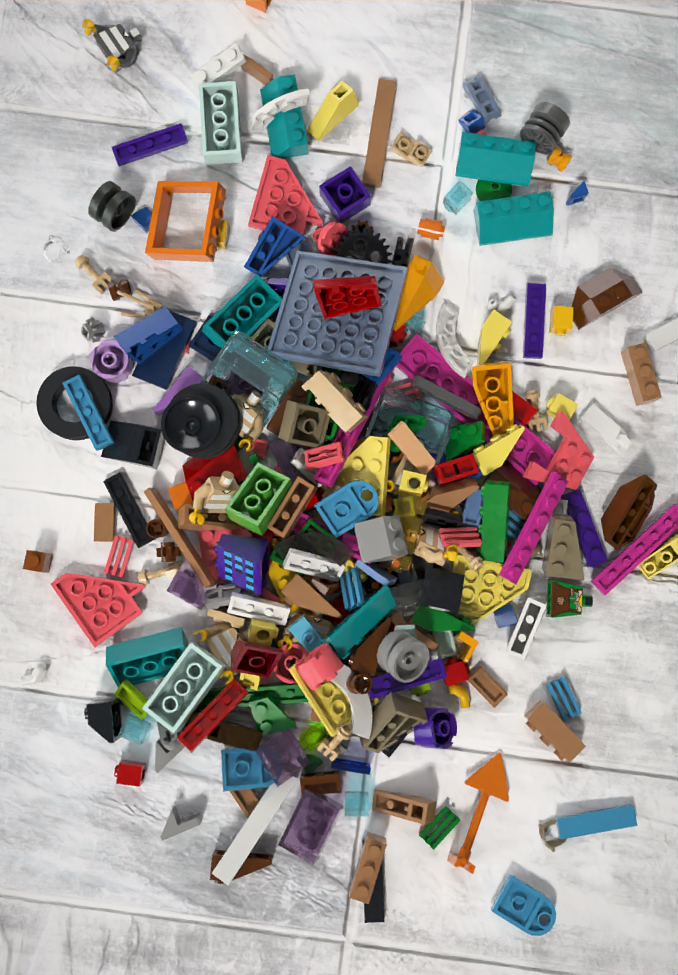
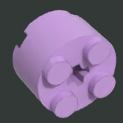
(105, 353)

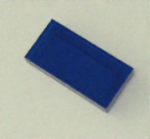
(351, 765)

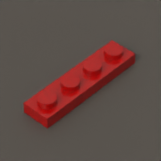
(212, 715)

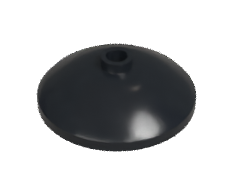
(184, 413)

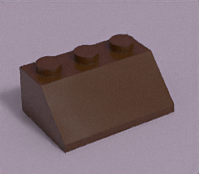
(522, 493)

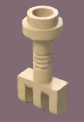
(82, 262)
(536, 420)
(475, 563)
(170, 571)
(344, 731)

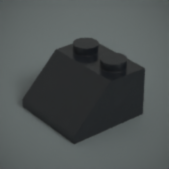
(105, 717)

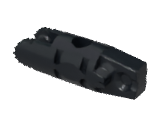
(402, 256)

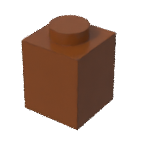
(37, 561)

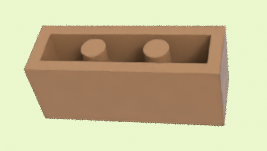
(641, 374)
(292, 507)
(554, 732)
(367, 867)

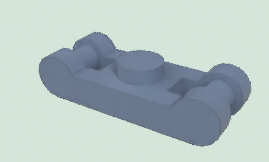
(482, 98)

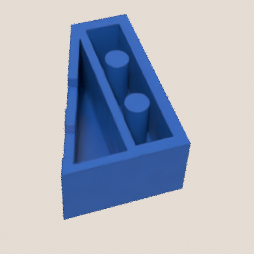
(272, 247)
(148, 335)

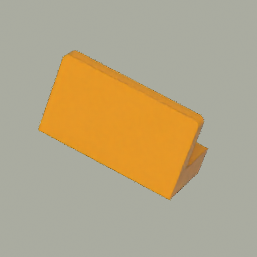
(470, 645)

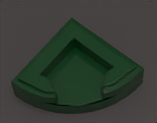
(314, 761)

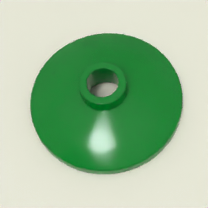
(485, 191)

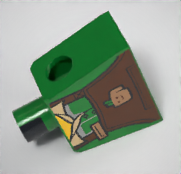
(565, 599)

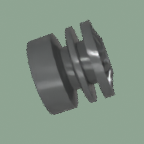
(545, 127)

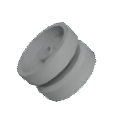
(403, 656)

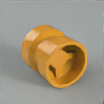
(559, 159)

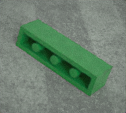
(495, 520)

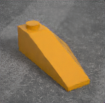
(420, 288)
(494, 392)

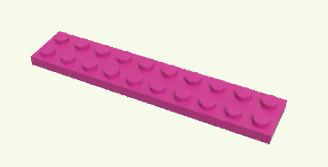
(425, 361)

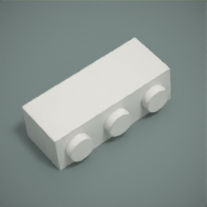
(526, 628)

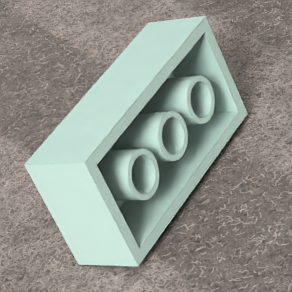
(220, 123)
(184, 687)

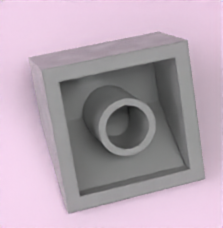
(380, 539)

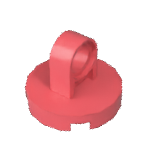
(327, 236)

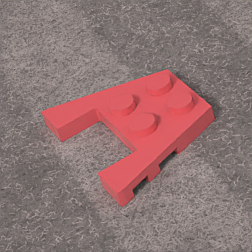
(570, 459)

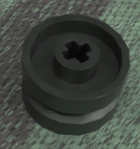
(111, 206)

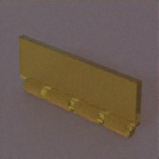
(407, 507)

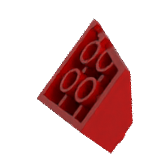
(346, 295)
(199, 470)

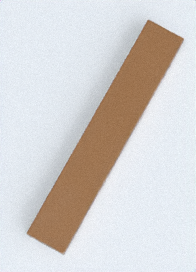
(379, 133)
(180, 537)

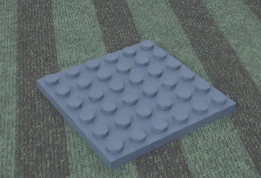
(344, 342)

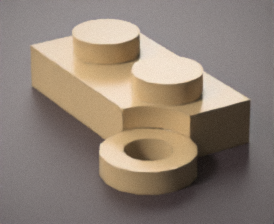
(221, 615)

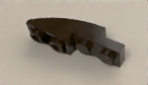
(233, 734)

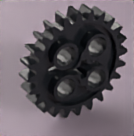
(370, 242)

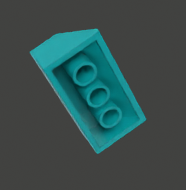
(287, 130)
(495, 159)
(514, 218)
(243, 311)
(360, 621)
(146, 656)

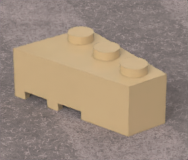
(336, 400)

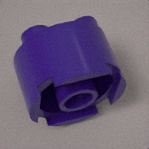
(438, 729)

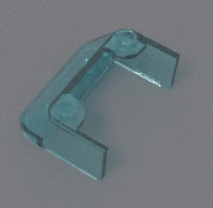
(257, 367)
(434, 433)

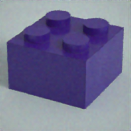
(345, 195)

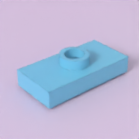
(305, 633)

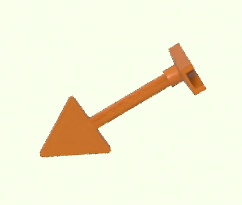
(490, 781)

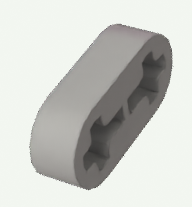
(165, 734)

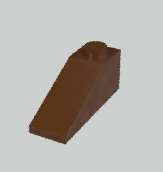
(296, 394)
(365, 658)
(252, 863)

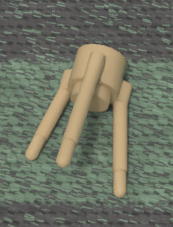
(150, 307)

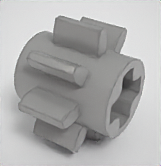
(92, 330)

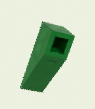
(440, 620)

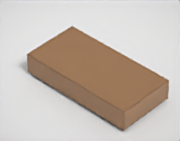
(257, 71)
(104, 522)
(487, 686)
(246, 799)

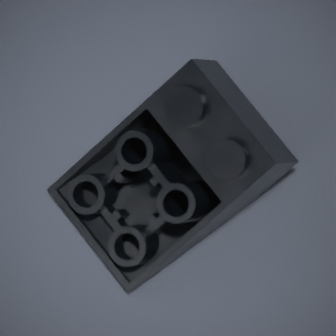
(134, 444)
(415, 573)

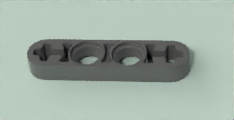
(446, 397)

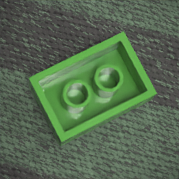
(258, 498)

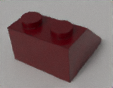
(254, 658)

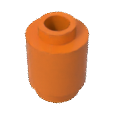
(431, 228)

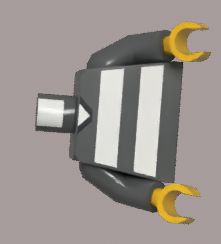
(114, 43)

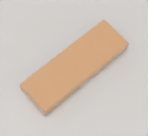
(412, 448)

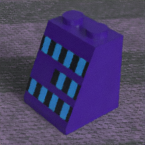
(243, 561)

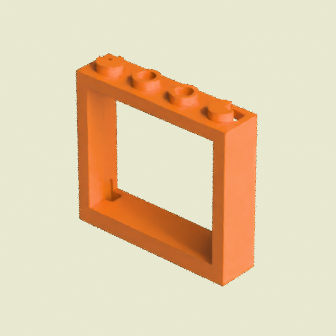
(160, 214)

